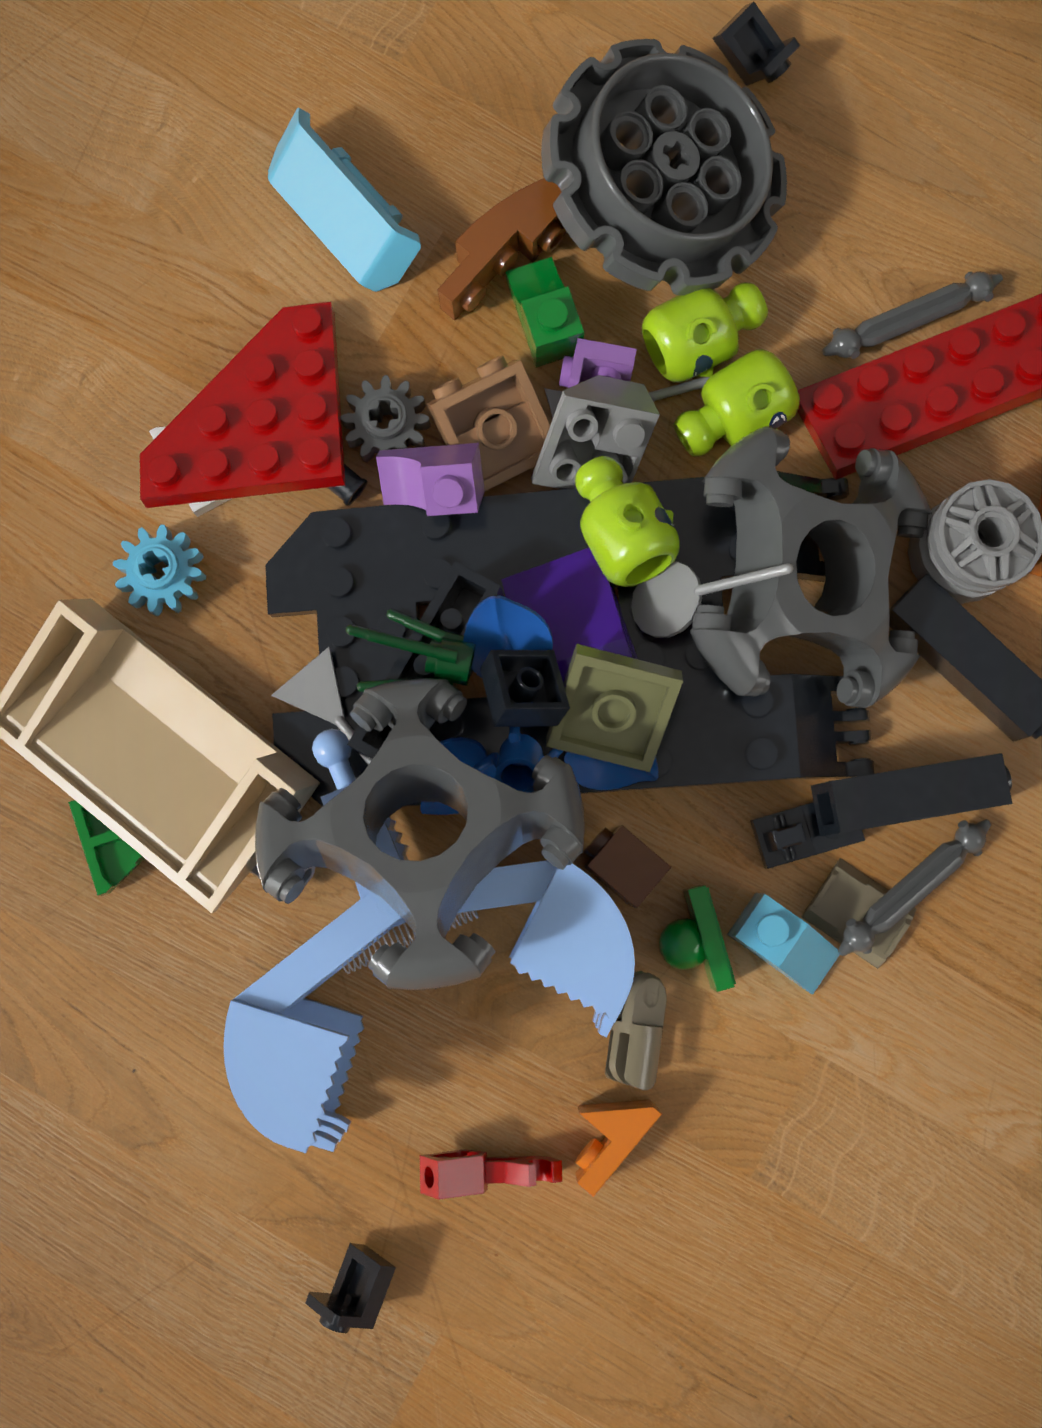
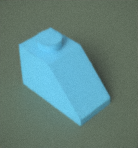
(784, 942)

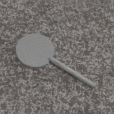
(669, 600)

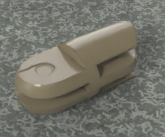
(638, 1034)

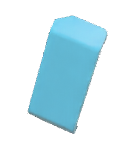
(341, 206)

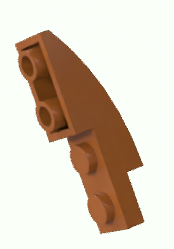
(492, 243)

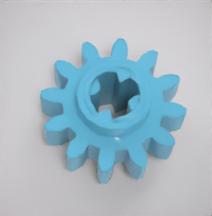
(177, 575)

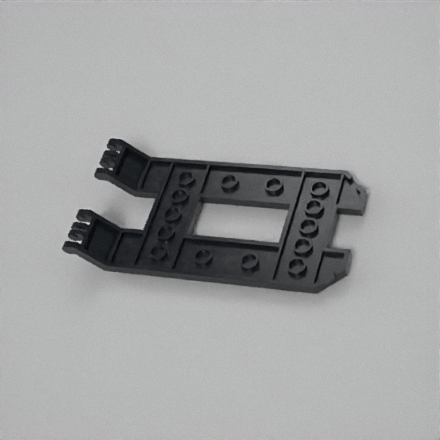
(388, 557)

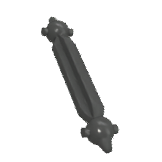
(977, 287)
(914, 887)

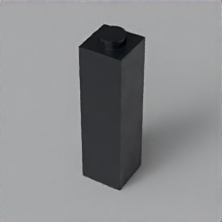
(971, 658)
(911, 794)

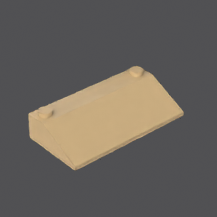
(145, 749)

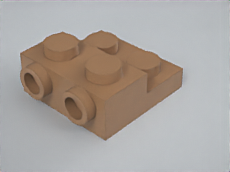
(498, 414)

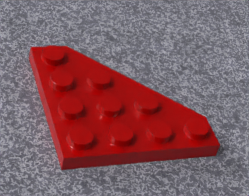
(259, 423)

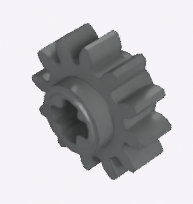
(370, 411)

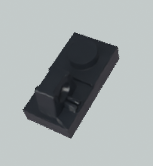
(795, 836)

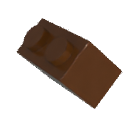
(625, 865)

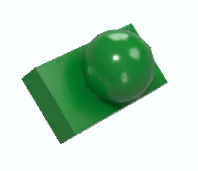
(698, 940)

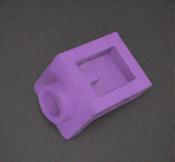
(596, 359)

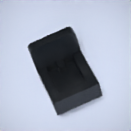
(754, 46)
(356, 1292)

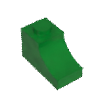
(545, 311)

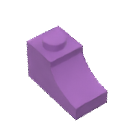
(433, 478)

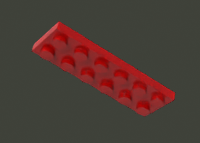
(928, 387)

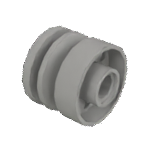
(979, 540)

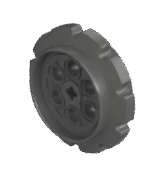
(688, 150)

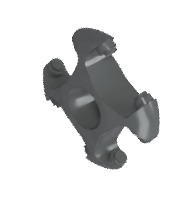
(857, 557)
(430, 891)

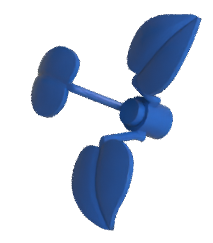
(508, 625)

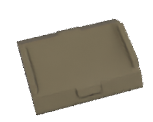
(848, 896)

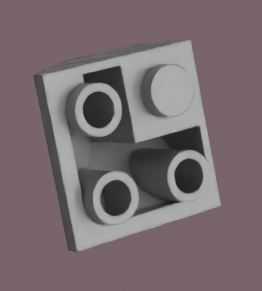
(594, 421)

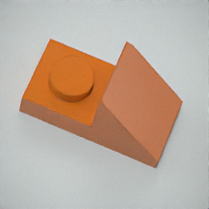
(623, 1128)

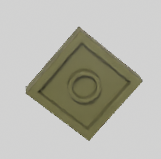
(615, 708)

